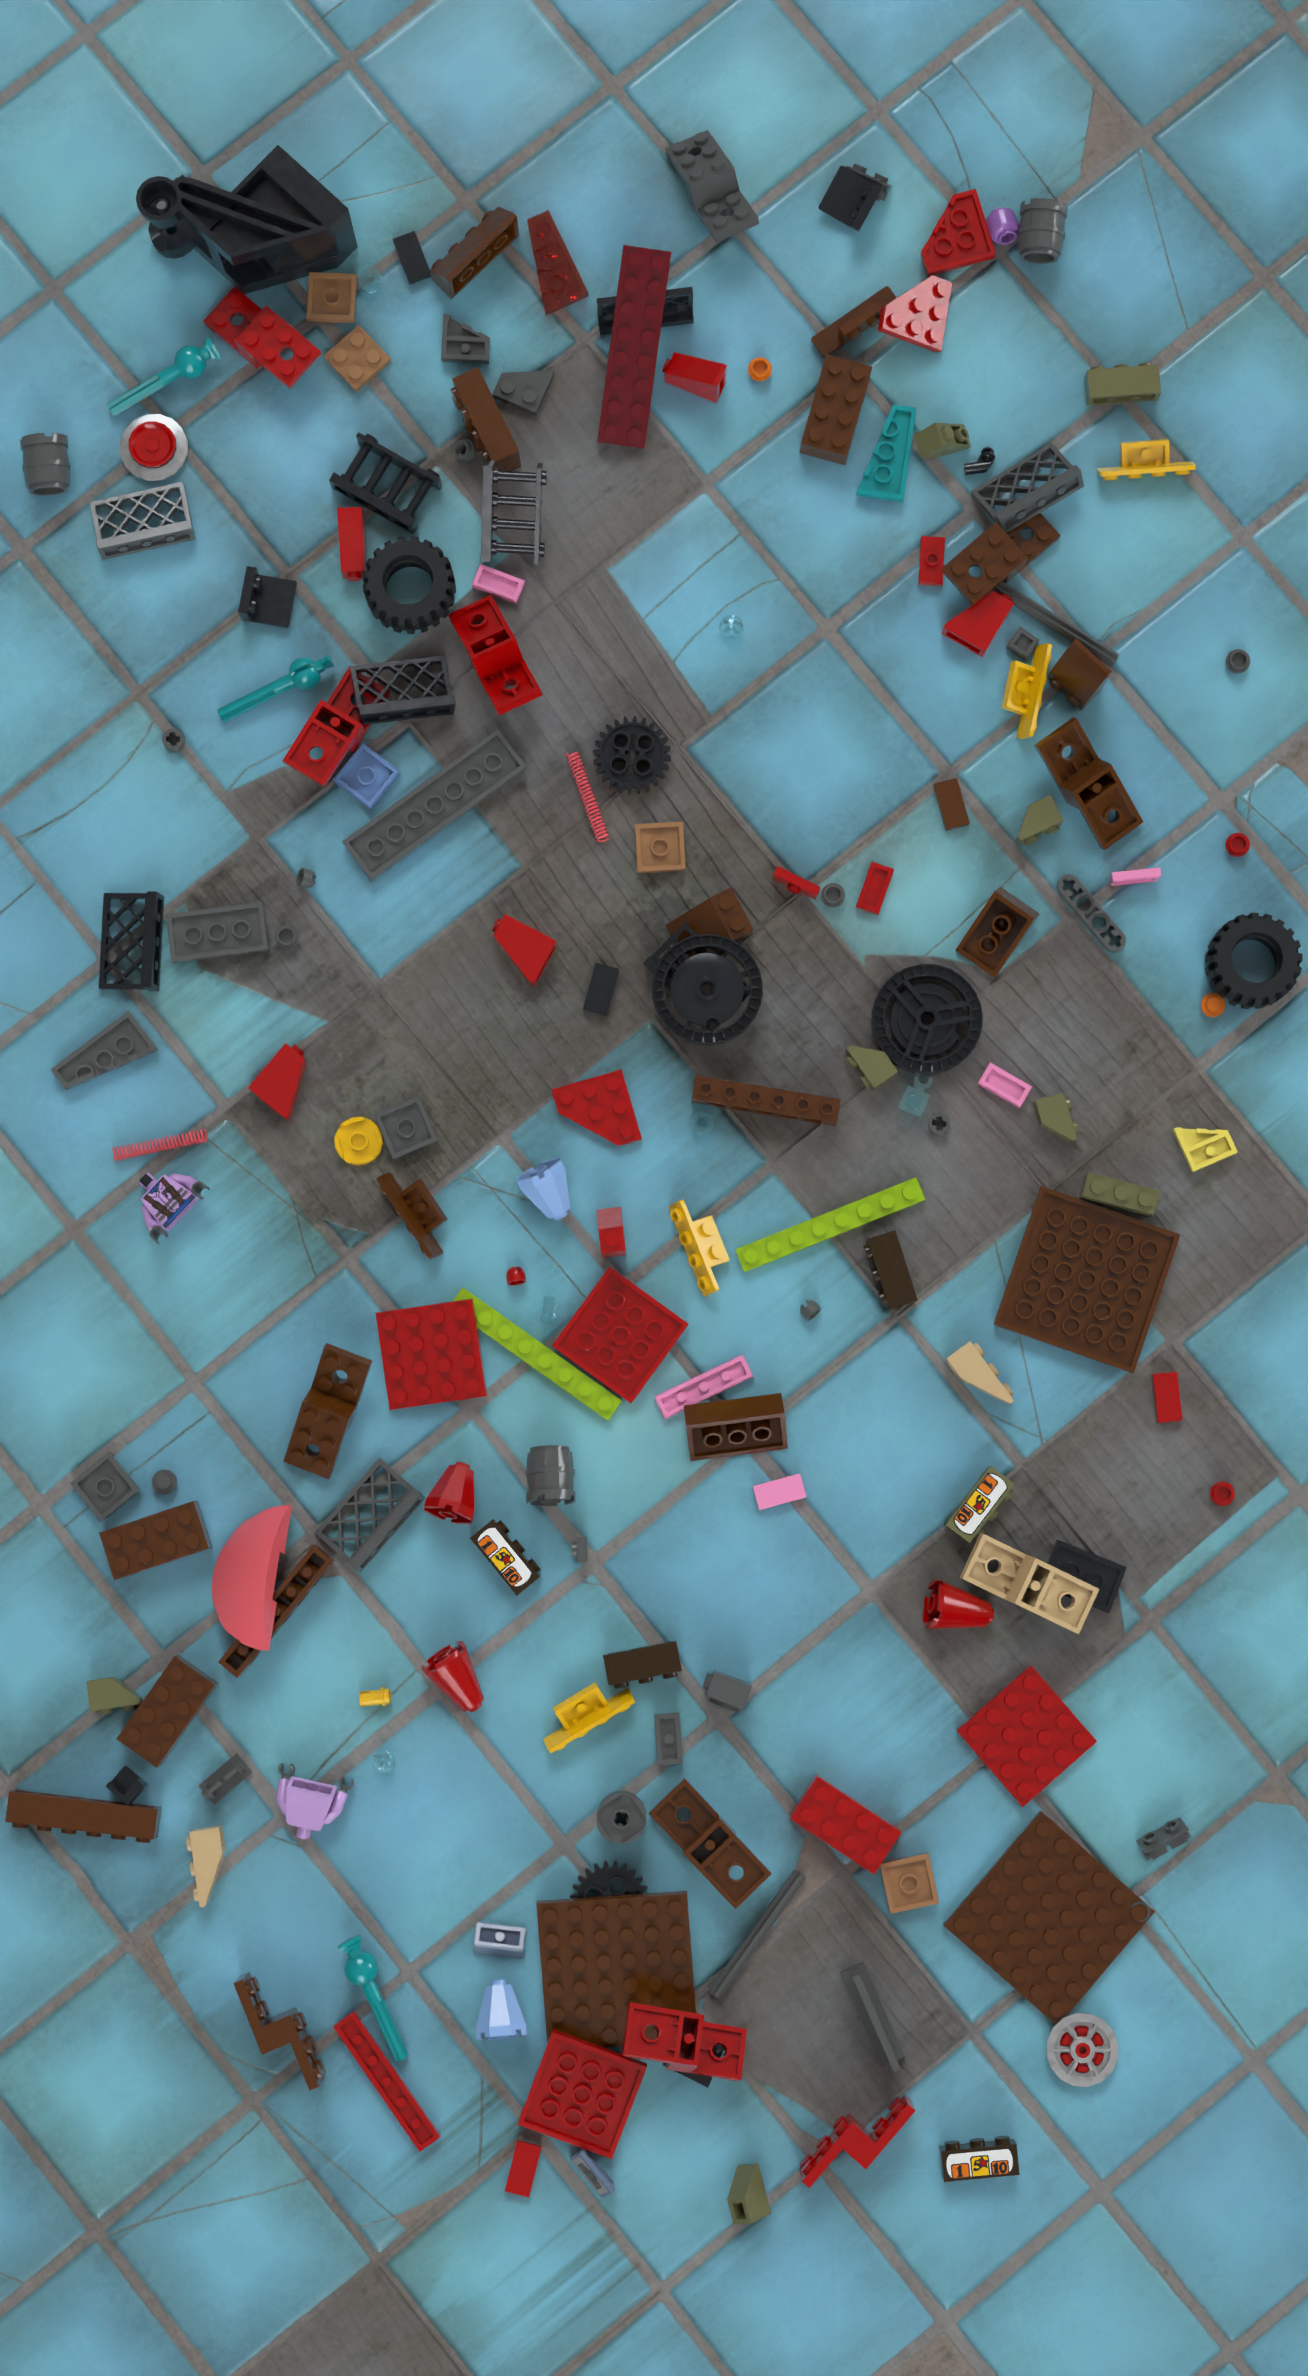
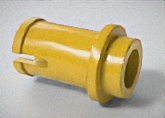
(375, 1697)

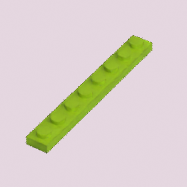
(829, 1224)
(542, 1358)

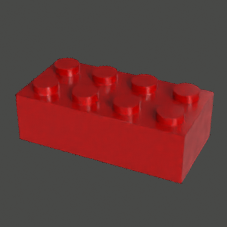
(845, 1824)

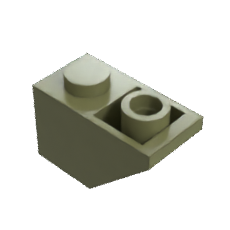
(942, 440)
(1039, 819)
(872, 1065)
(1054, 1116)
(111, 1693)
(748, 2195)

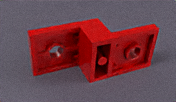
(262, 337)
(495, 655)
(333, 729)
(684, 2042)
(856, 2140)

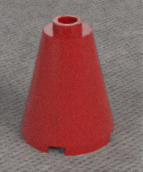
(954, 1608)
(455, 1676)

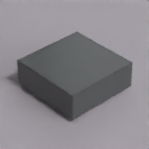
(1022, 643)

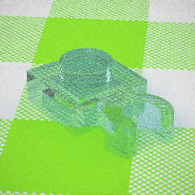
(914, 1098)

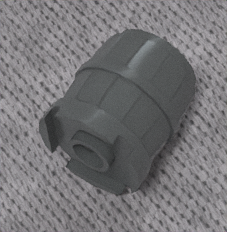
(1041, 230)
(45, 463)
(550, 1475)
(624, 1803)

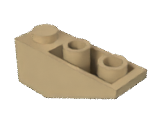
(973, 1370)
(207, 1853)

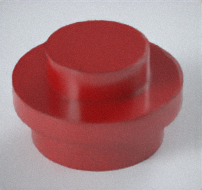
(1237, 844)
(1222, 1493)

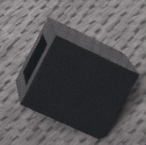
(127, 1785)

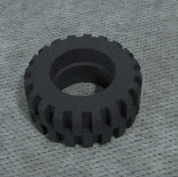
(403, 555)
(1279, 943)

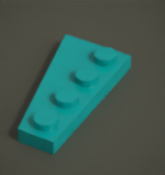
(889, 463)

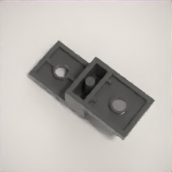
(712, 186)

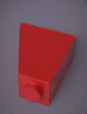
(696, 375)
(352, 542)
(979, 623)
(524, 946)
(281, 1080)
(611, 1232)

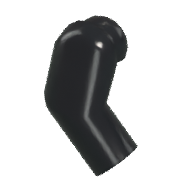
(982, 464)

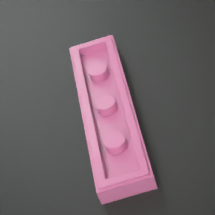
(703, 1386)

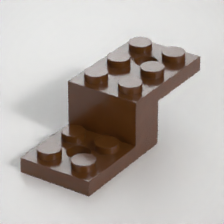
(998, 556)
(1088, 783)
(327, 1411)
(710, 1843)
(280, 2030)

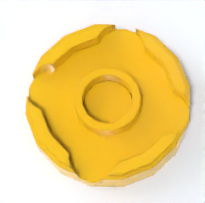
(358, 1141)

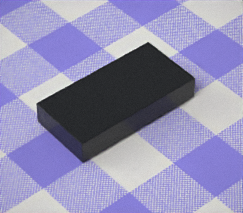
(412, 257)
(601, 989)

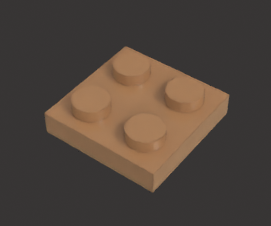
(331, 297)
(357, 358)
(660, 847)
(909, 1883)

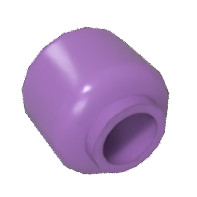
(1002, 225)

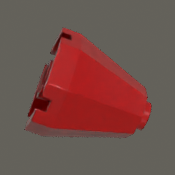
(453, 1495)

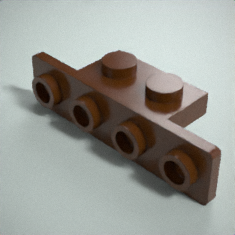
(852, 323)
(417, 1210)

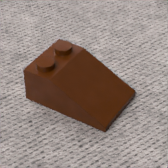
(1078, 675)
(717, 916)
(997, 931)

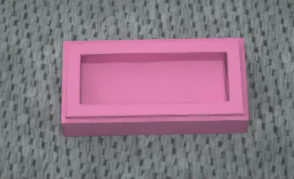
(498, 584)
(1134, 876)
(1004, 1085)
(779, 1491)

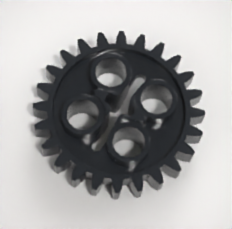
(610, 754)
(602, 1877)

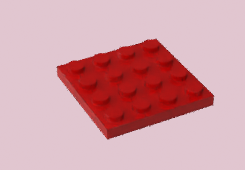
(620, 1335)
(431, 1354)
(1026, 1735)
(582, 2093)

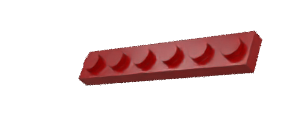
(387, 2081)

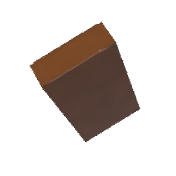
(951, 804)

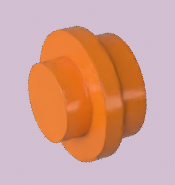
(759, 369)
(1212, 1005)

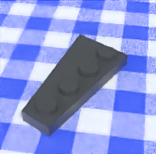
(108, 1050)

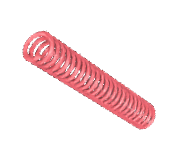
(577, 756)
(156, 1148)

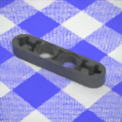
(1094, 911)

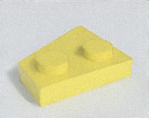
(1204, 1146)

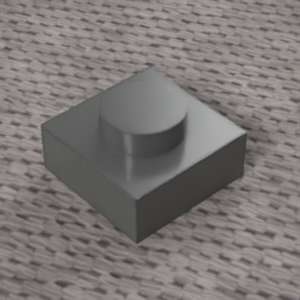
(579, 1549)

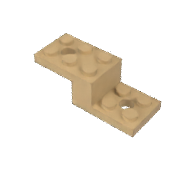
(1029, 1583)

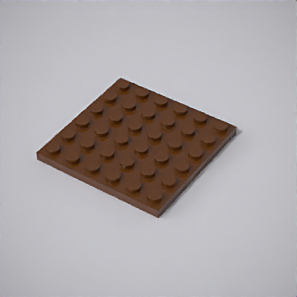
(1086, 1279)
(1048, 1918)
(610, 1954)

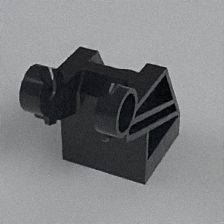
(260, 233)

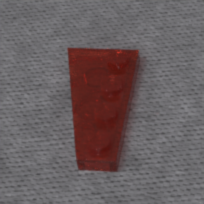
(555, 269)

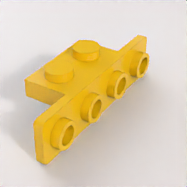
(1143, 458)
(1025, 689)
(701, 1245)
(585, 1712)

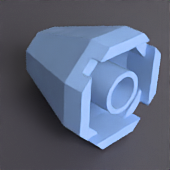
(547, 1188)
(500, 2013)

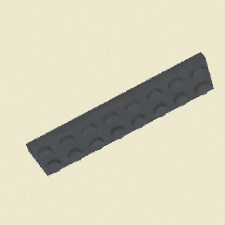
(434, 805)

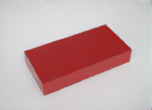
(874, 888)
(1167, 1397)
(523, 2168)

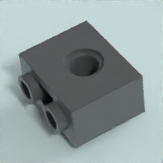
(727, 1691)

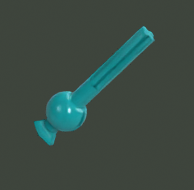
(188, 363)
(302, 674)
(361, 1970)

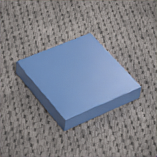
(366, 776)

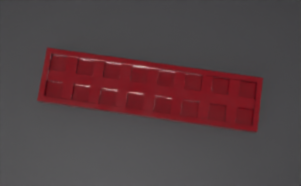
(634, 346)

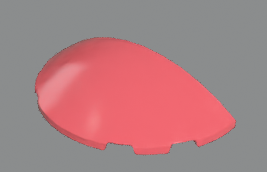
(247, 1576)

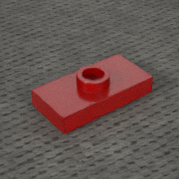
(931, 561)
(795, 883)

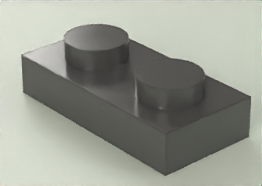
(668, 1738)

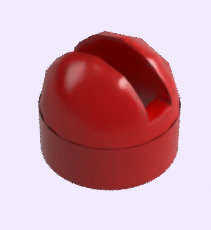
(515, 1276)

